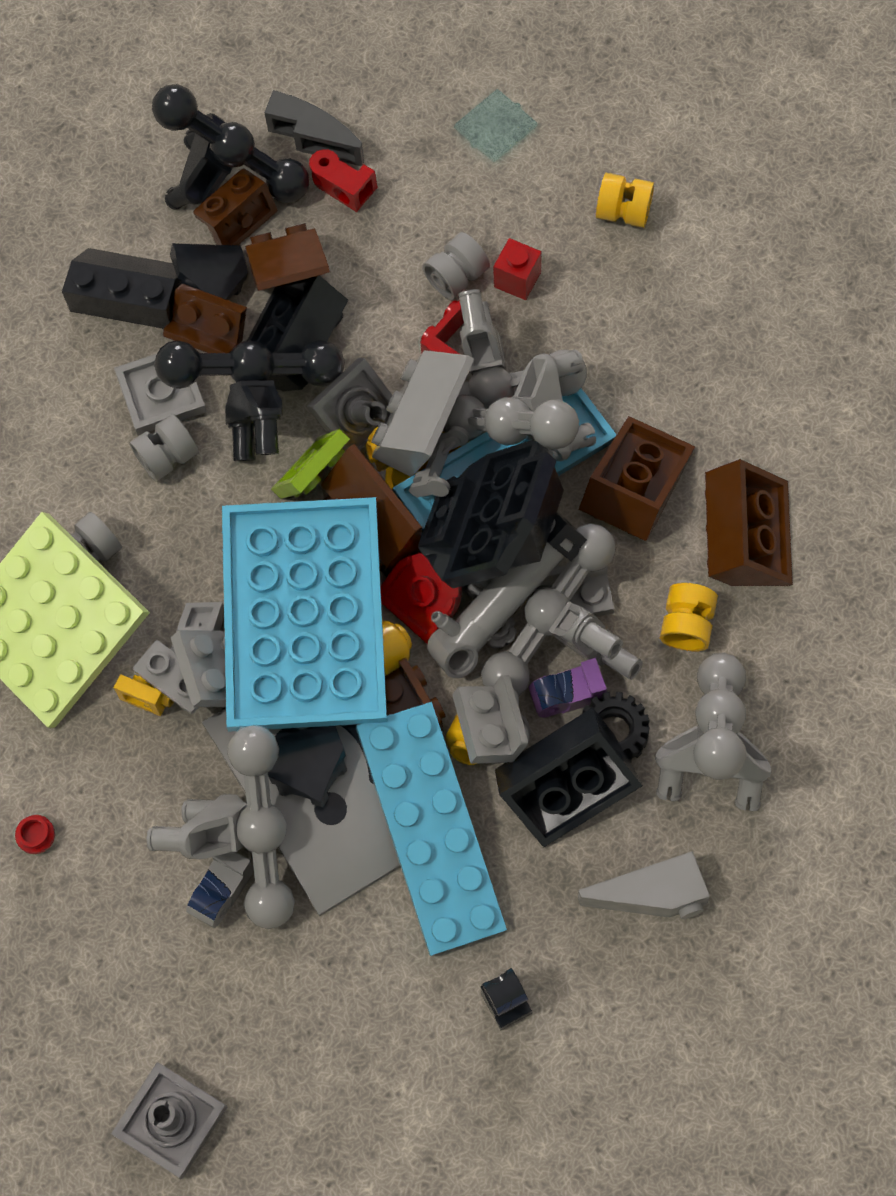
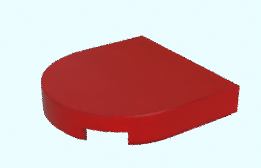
(416, 592)

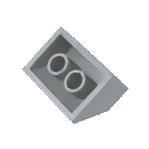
(420, 410)

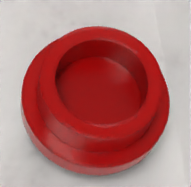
(35, 834)

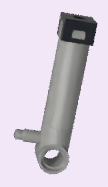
(459, 640)

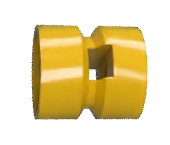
(612, 197)
(689, 615)

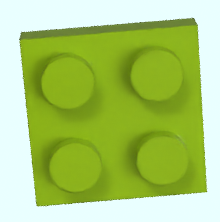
(303, 474)

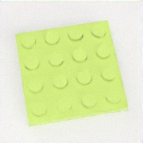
(58, 619)

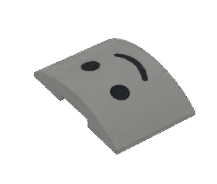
(333, 846)

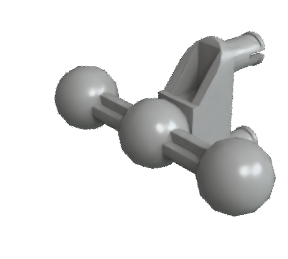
(484, 344)
(532, 412)
(552, 614)
(716, 743)
(230, 824)

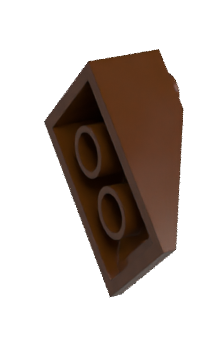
(286, 257)
(636, 478)

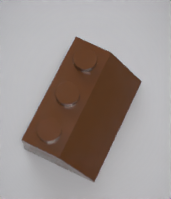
(748, 526)
(397, 527)

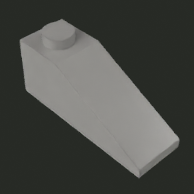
(655, 890)

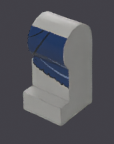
(220, 888)

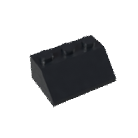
(121, 288)
(294, 318)
(567, 778)

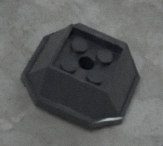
(493, 515)

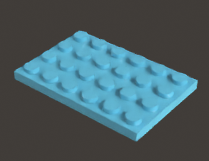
(303, 614)

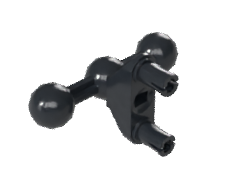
(217, 149)
(253, 398)

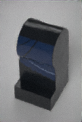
(506, 999)

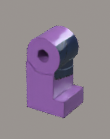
(567, 689)

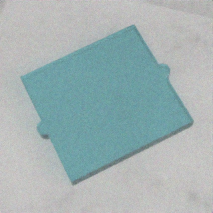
(495, 125)

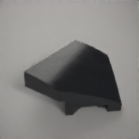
(210, 267)
(309, 763)

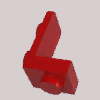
(436, 336)

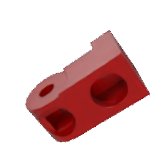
(342, 180)

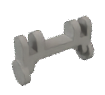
(429, 481)

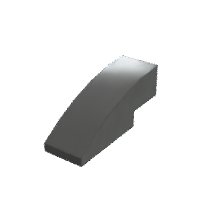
(311, 128)

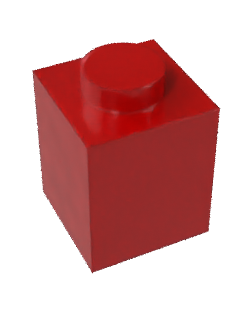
(517, 269)

